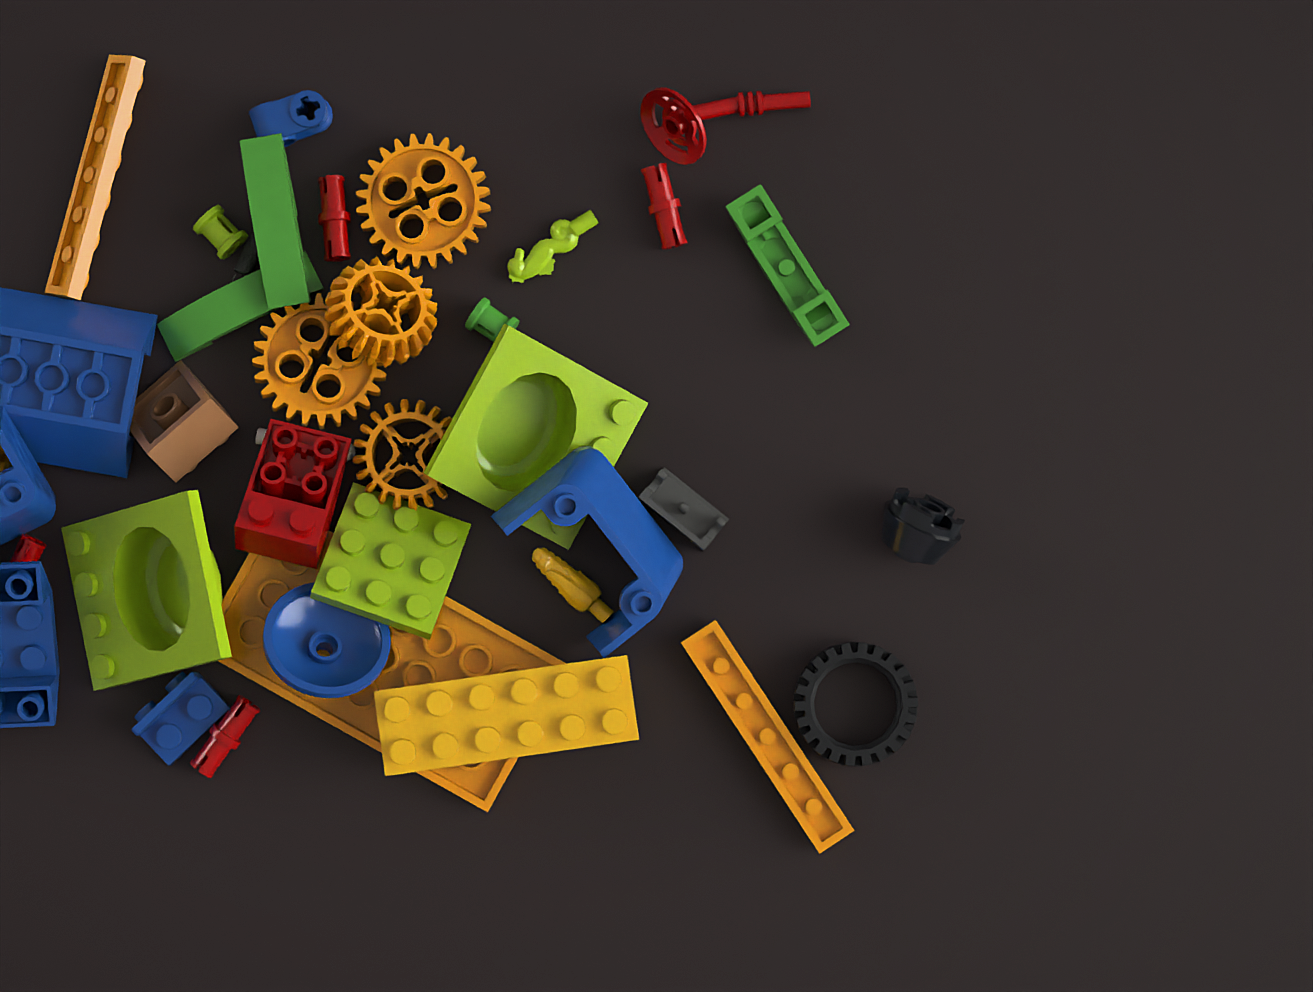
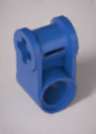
(289, 117)

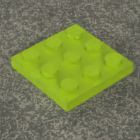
(390, 562)

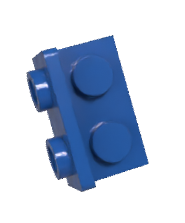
(180, 716)

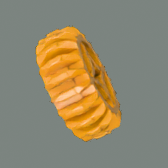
(376, 325)
(393, 467)

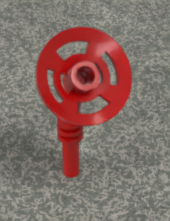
(686, 117)

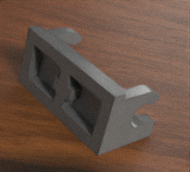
(683, 509)

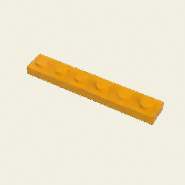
(95, 176)
(767, 736)

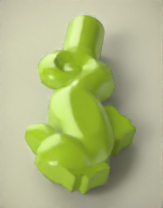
(539, 260)

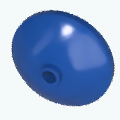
(302, 626)

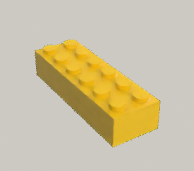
(506, 715)

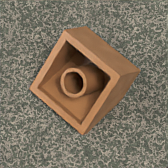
(179, 422)

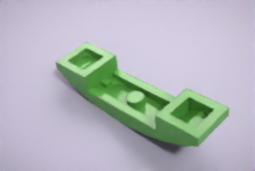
(786, 266)
(222, 312)

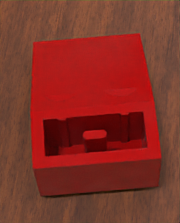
(292, 494)

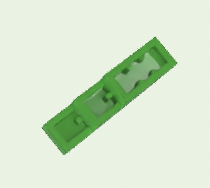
(275, 221)

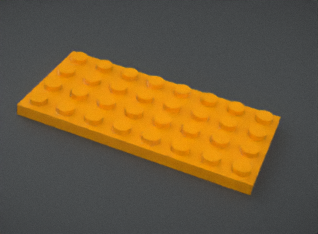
(459, 648)

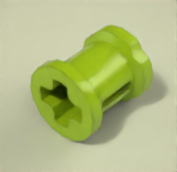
(220, 232)

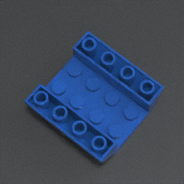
(72, 378)
(27, 647)

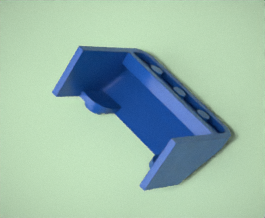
(590, 485)
(24, 491)

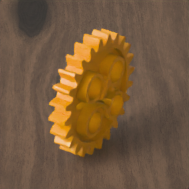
(438, 235)
(286, 344)

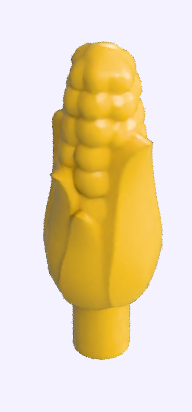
(572, 584)

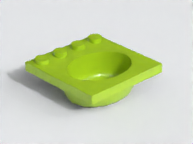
(526, 417)
(147, 590)

